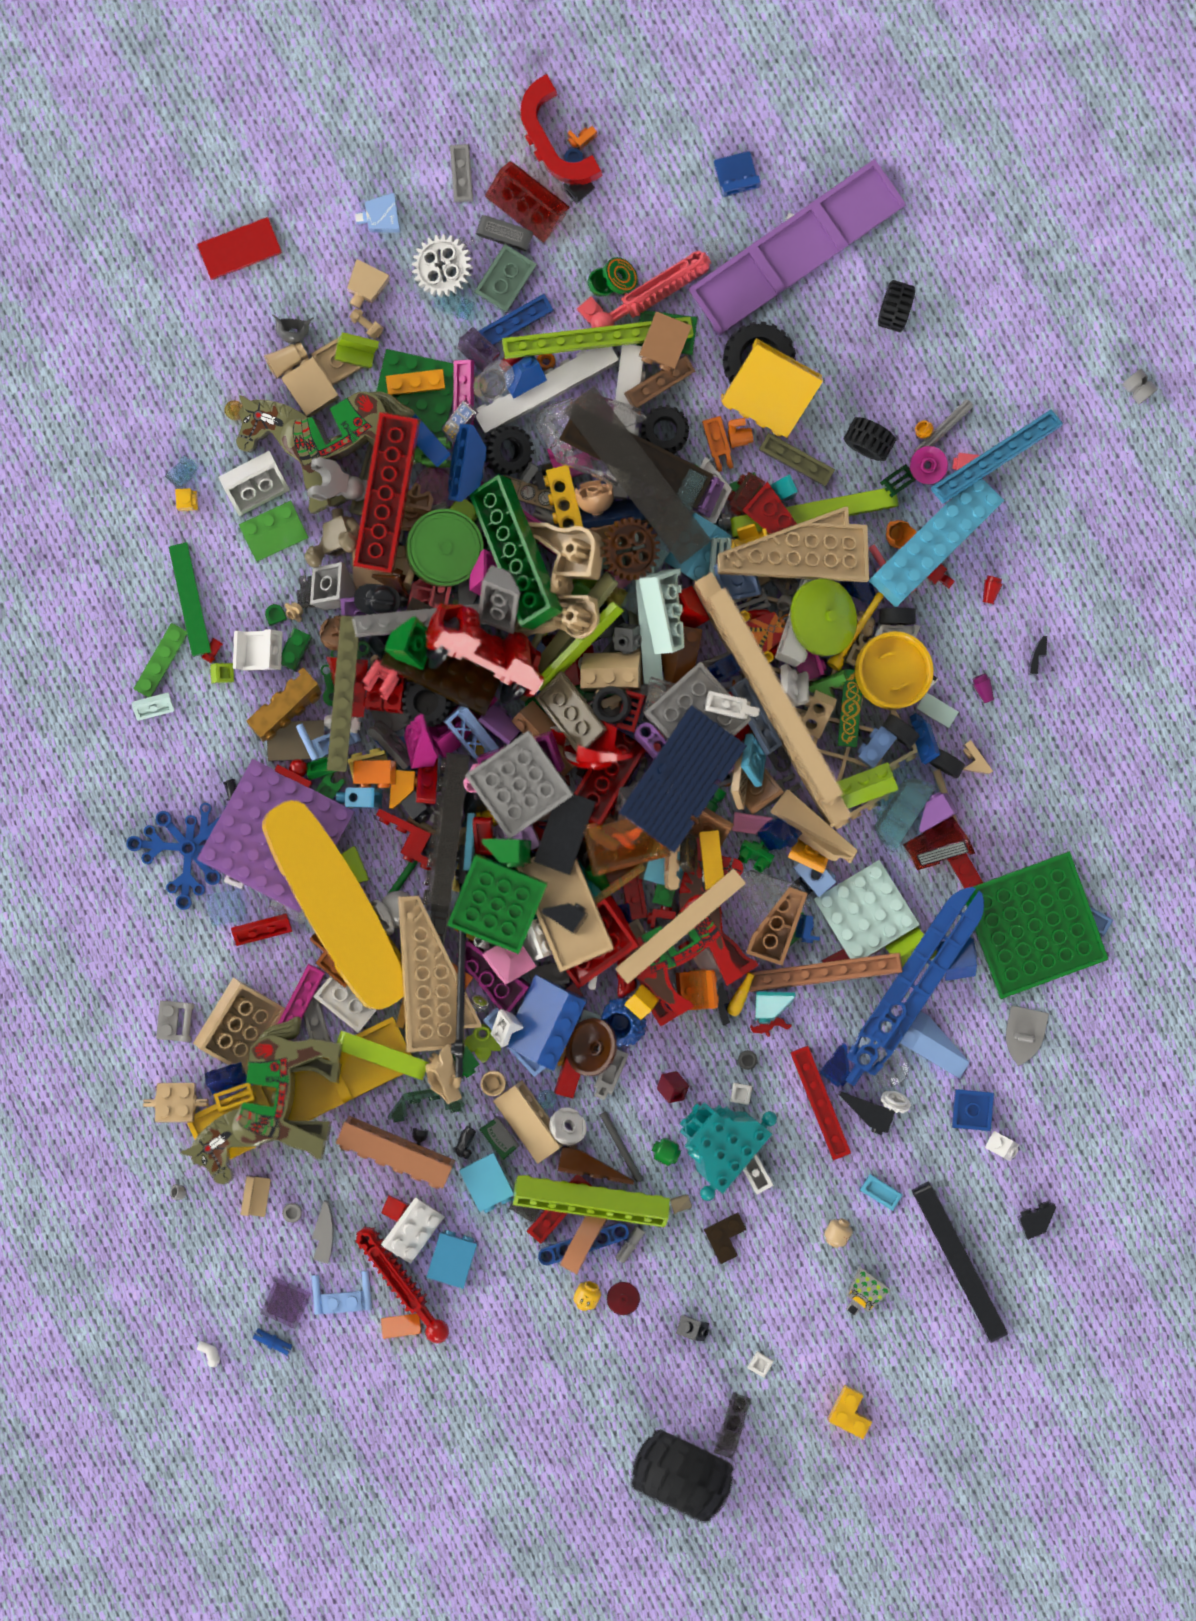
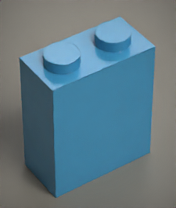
(452, 1259)

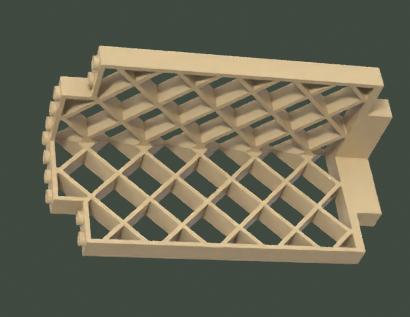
(783, 716)

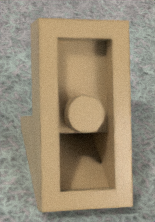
(979, 764)

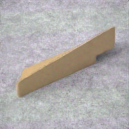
(814, 829)

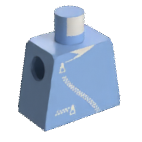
(380, 215)

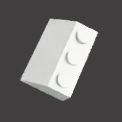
(254, 483)

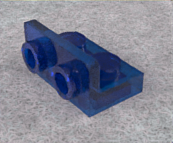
(225, 1077)

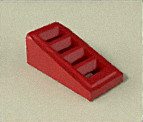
(641, 698)

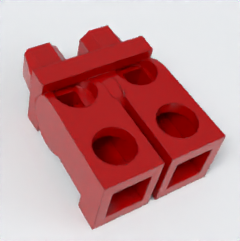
(393, 703)

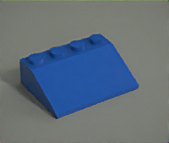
(548, 1021)

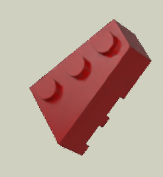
(359, 691)

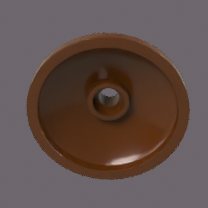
(584, 1044)

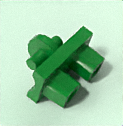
(756, 852)

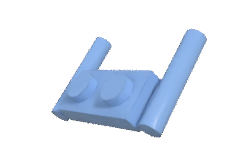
(319, 747)
(342, 1301)

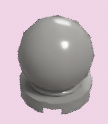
(388, 911)

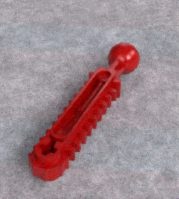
(436, 1330)

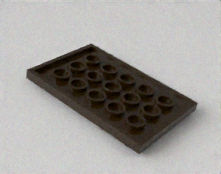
(453, 679)

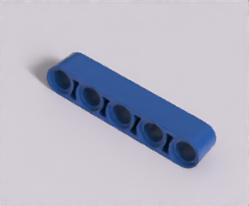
(609, 1230)

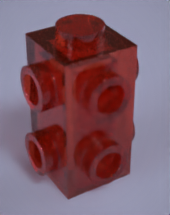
(748, 487)

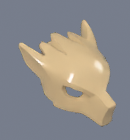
(442, 1075)

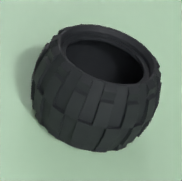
(682, 1476)

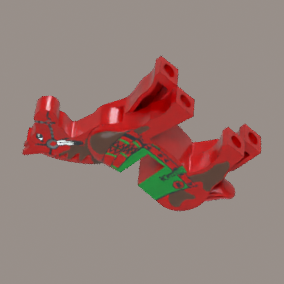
(708, 933)

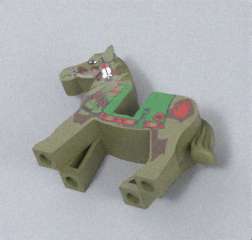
(306, 438)
(270, 1064)

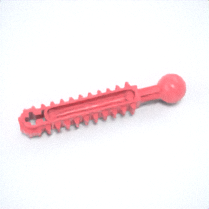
(656, 289)

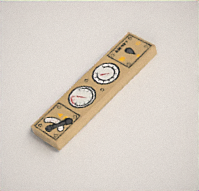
(530, 494)

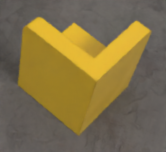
(641, 1002)

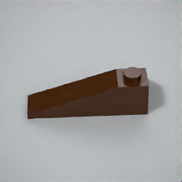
(680, 662)
(579, 1163)

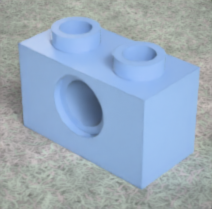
(818, 886)

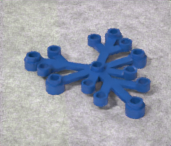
(157, 845)

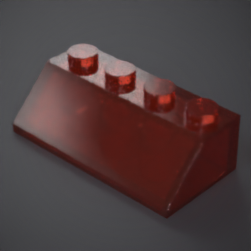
(527, 201)

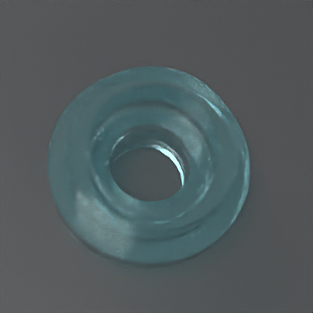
(553, 1099)

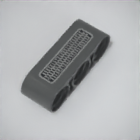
(504, 233)

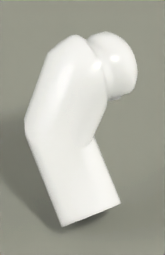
(211, 1352)

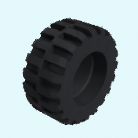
(746, 336)

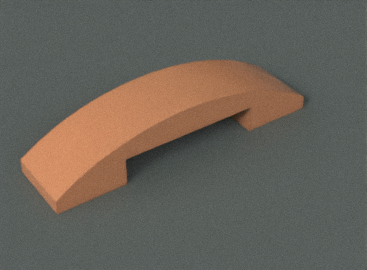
(582, 1243)

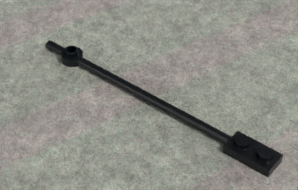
(458, 1047)

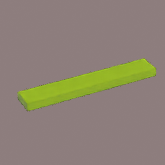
(578, 646)

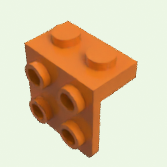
(684, 987)

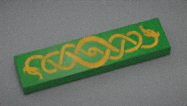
(849, 712)

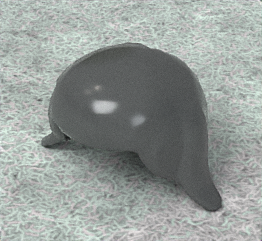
(284, 325)

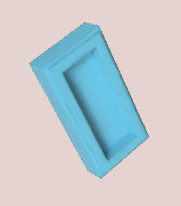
(881, 1192)

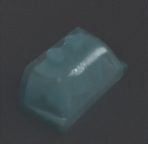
(902, 811)

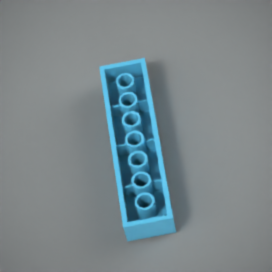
(935, 541)

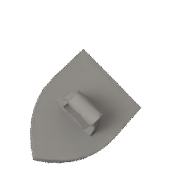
(1025, 1033)

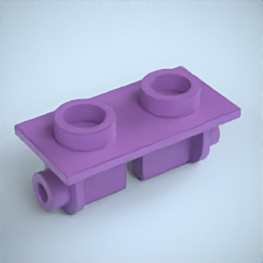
(710, 497)

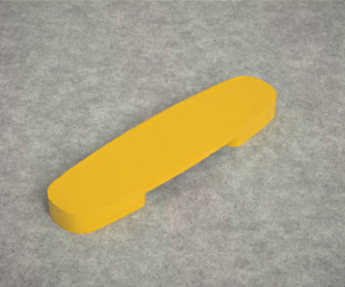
(334, 904)

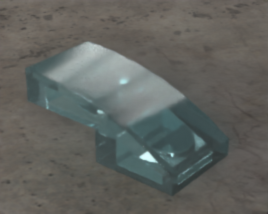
(454, 305)

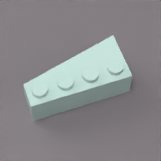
(663, 610)

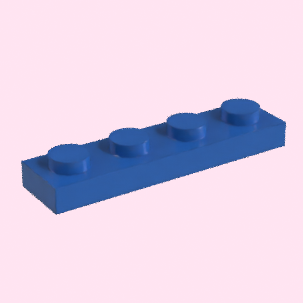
(517, 320)

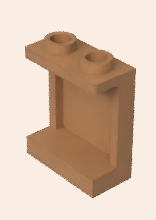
(664, 341)

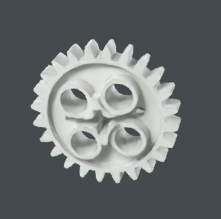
(458, 261)

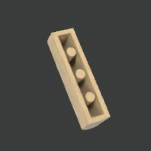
(528, 1121)

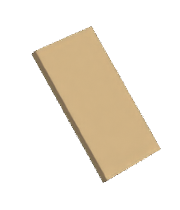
(561, 889)

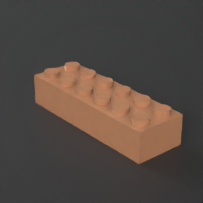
(395, 1152)

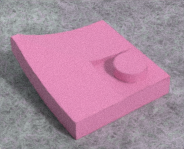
(509, 964)

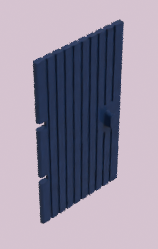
(682, 778)

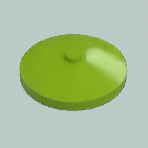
(823, 617)

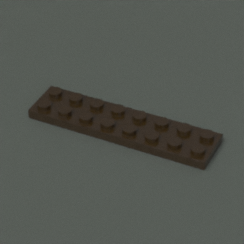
(669, 465)

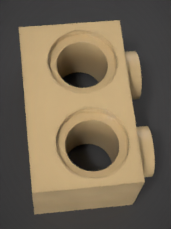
(820, 715)

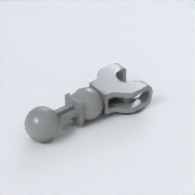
(335, 482)

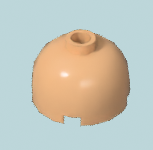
(594, 497)

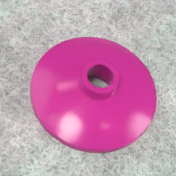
(937, 468)

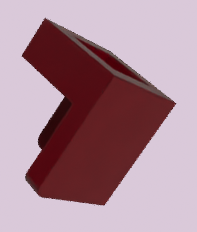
(672, 1087)

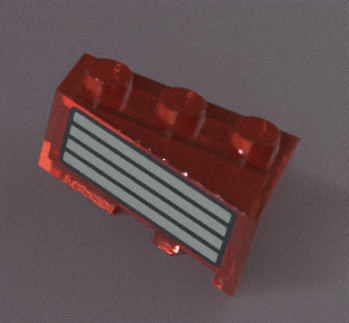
(938, 844)

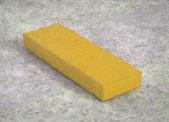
(711, 857)

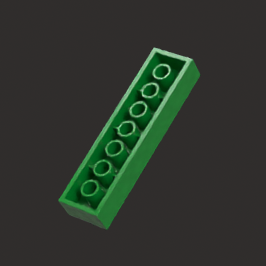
(515, 550)

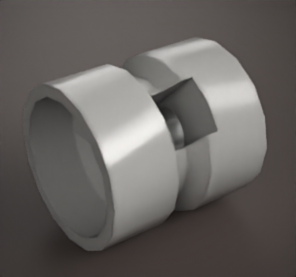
(1140, 386)

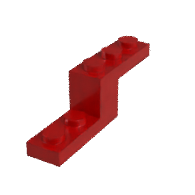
(415, 842)

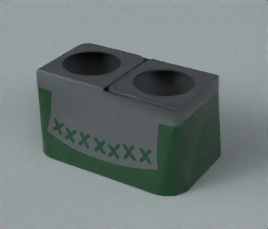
(499, 1138)

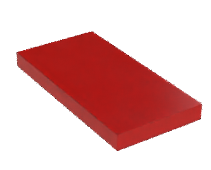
(239, 248)

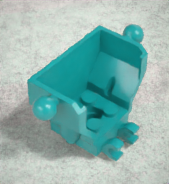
(723, 1143)

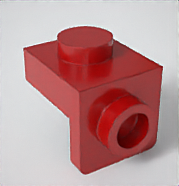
(665, 912)

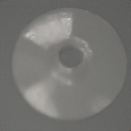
(897, 1074)

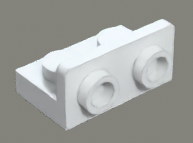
(795, 685)

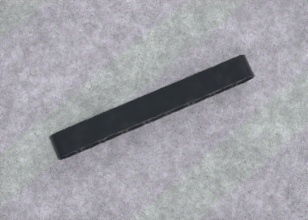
(959, 1262)

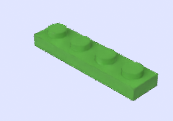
(160, 660)

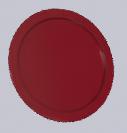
(623, 1298)

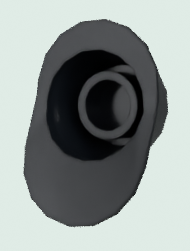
(376, 599)

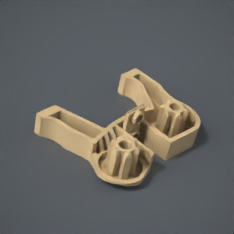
(577, 558)

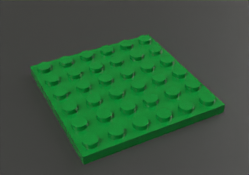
(1037, 925)

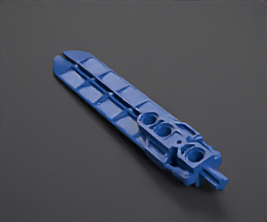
(925, 986)

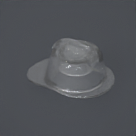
(494, 380)

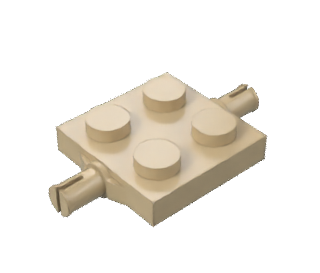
(175, 1102)

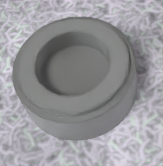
(292, 1212)

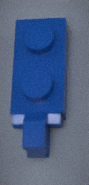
(926, 743)

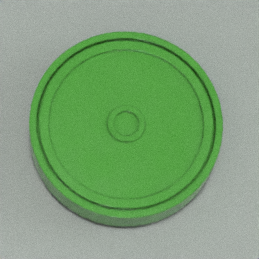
(443, 547)

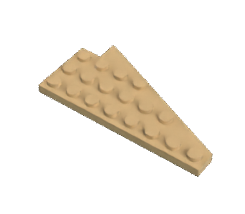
(810, 550)
(428, 982)

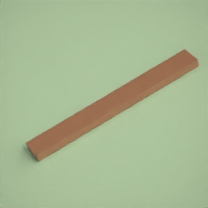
(826, 972)

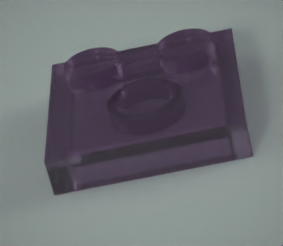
(286, 1303)

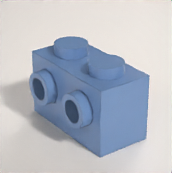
(876, 748)

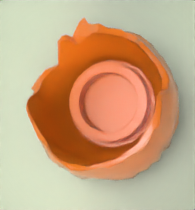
(899, 533)

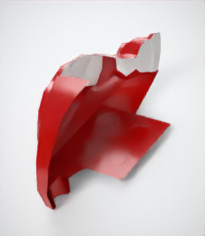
(598, 756)

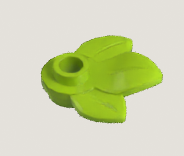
(482, 1045)

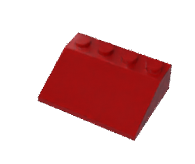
(621, 938)

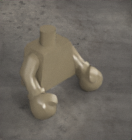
(338, 537)

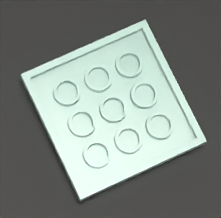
(866, 911)

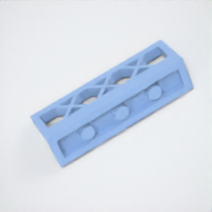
(475, 727)

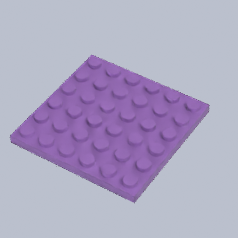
(238, 841)

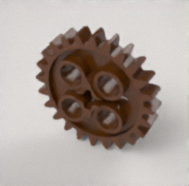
(626, 531)

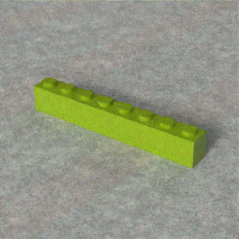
(591, 1201)

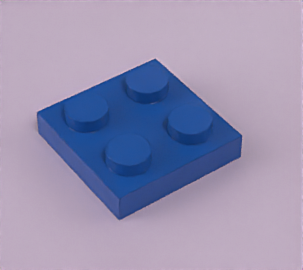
(972, 1110)

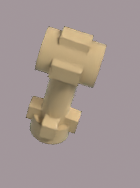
(374, 329)

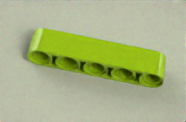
(382, 1055)

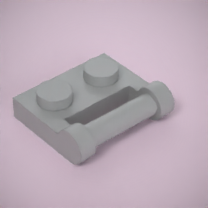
(168, 1021)

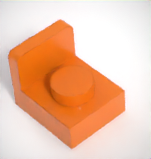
(584, 138)

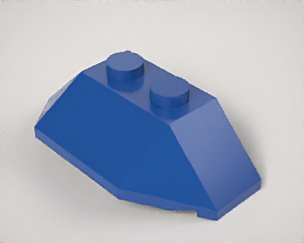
(466, 463)

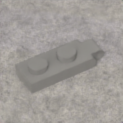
(607, 1080)

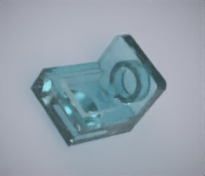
(182, 472)

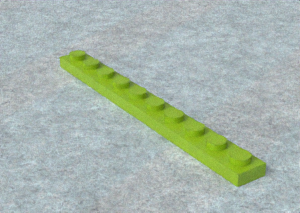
(579, 339)

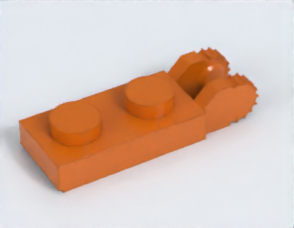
(717, 441)

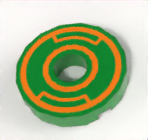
(628, 272)

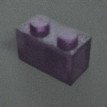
(478, 348)

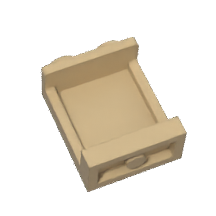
(310, 387)

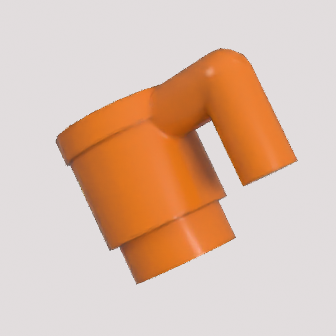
(739, 436)

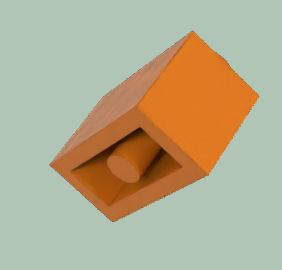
(374, 773)

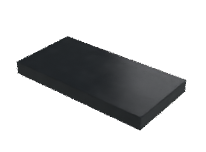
(565, 834)

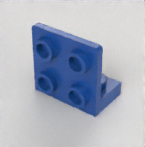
(736, 174)

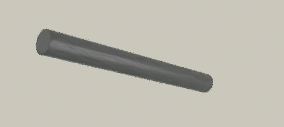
(621, 1147)

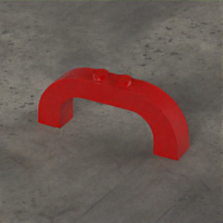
(570, 173)

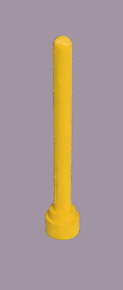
(837, 660)

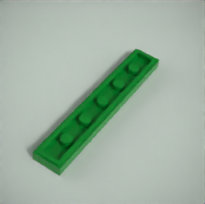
(189, 599)

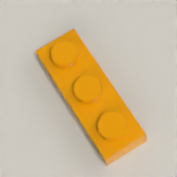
(415, 382)

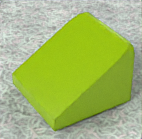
(222, 673)

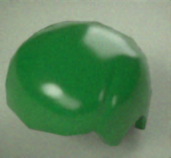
(597, 283)

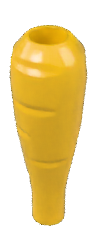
(738, 1000)

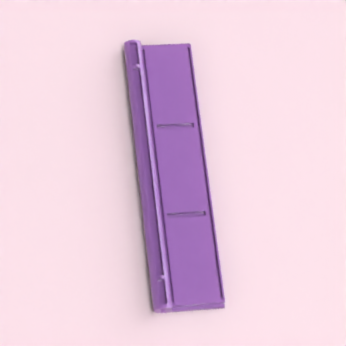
(797, 247)

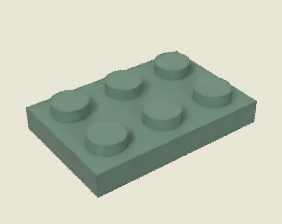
(505, 278)

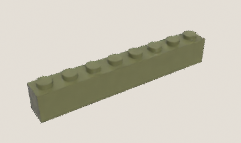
(343, 696)

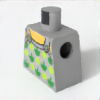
(865, 1292)

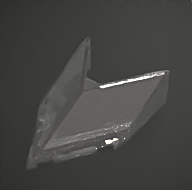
(552, 422)

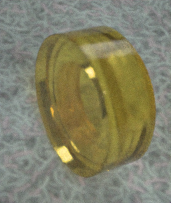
(232, 409)

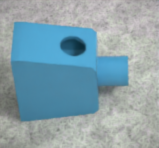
(367, 798)

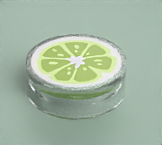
(479, 1003)

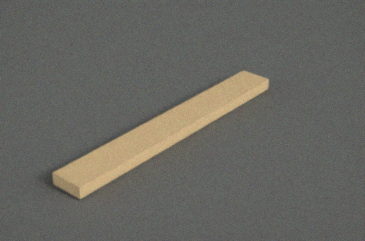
(680, 926)

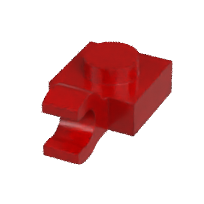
(939, 575)

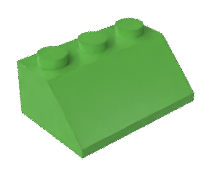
(273, 531)

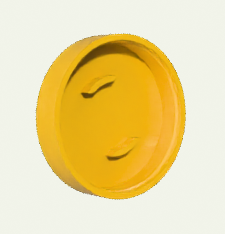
(894, 670)

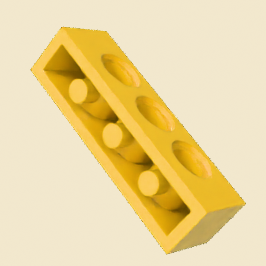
(563, 476)

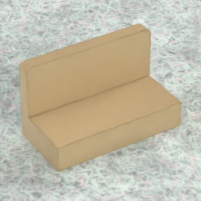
(255, 1196)

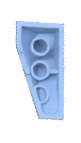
(931, 1043)

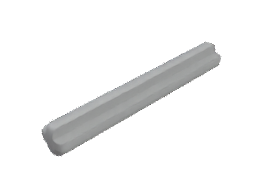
(946, 425)

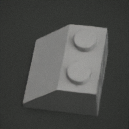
(330, 585)

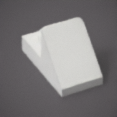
(504, 1026)

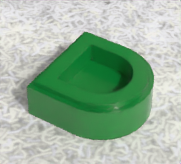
(275, 614)

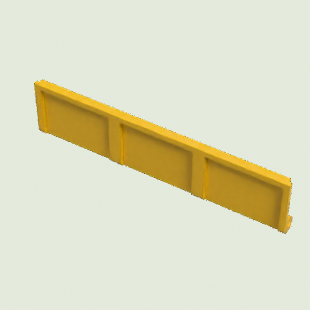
(315, 1092)

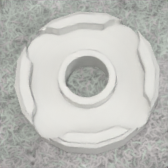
(558, 1128)

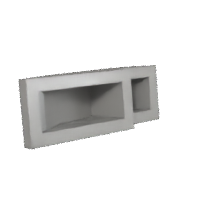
(324, 1234)

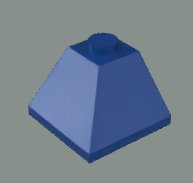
(526, 376)

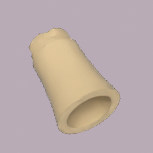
(285, 359)

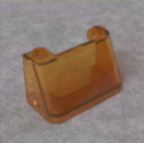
(620, 846)

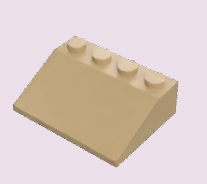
(237, 1023)

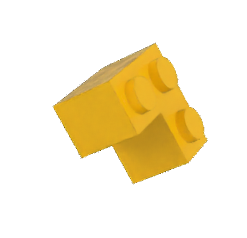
(845, 1415)

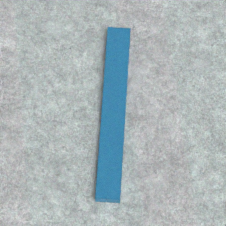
(996, 456)

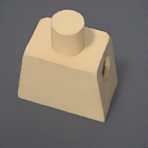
(366, 283)

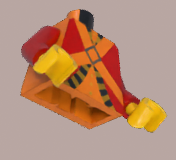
(766, 630)

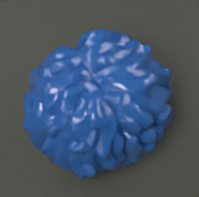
(624, 1022)

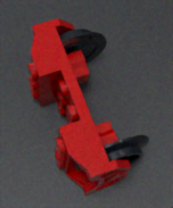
(460, 636)

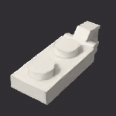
(730, 706)

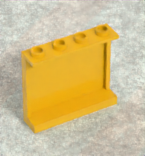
(772, 389)

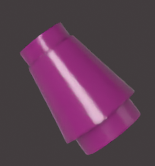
(983, 687)

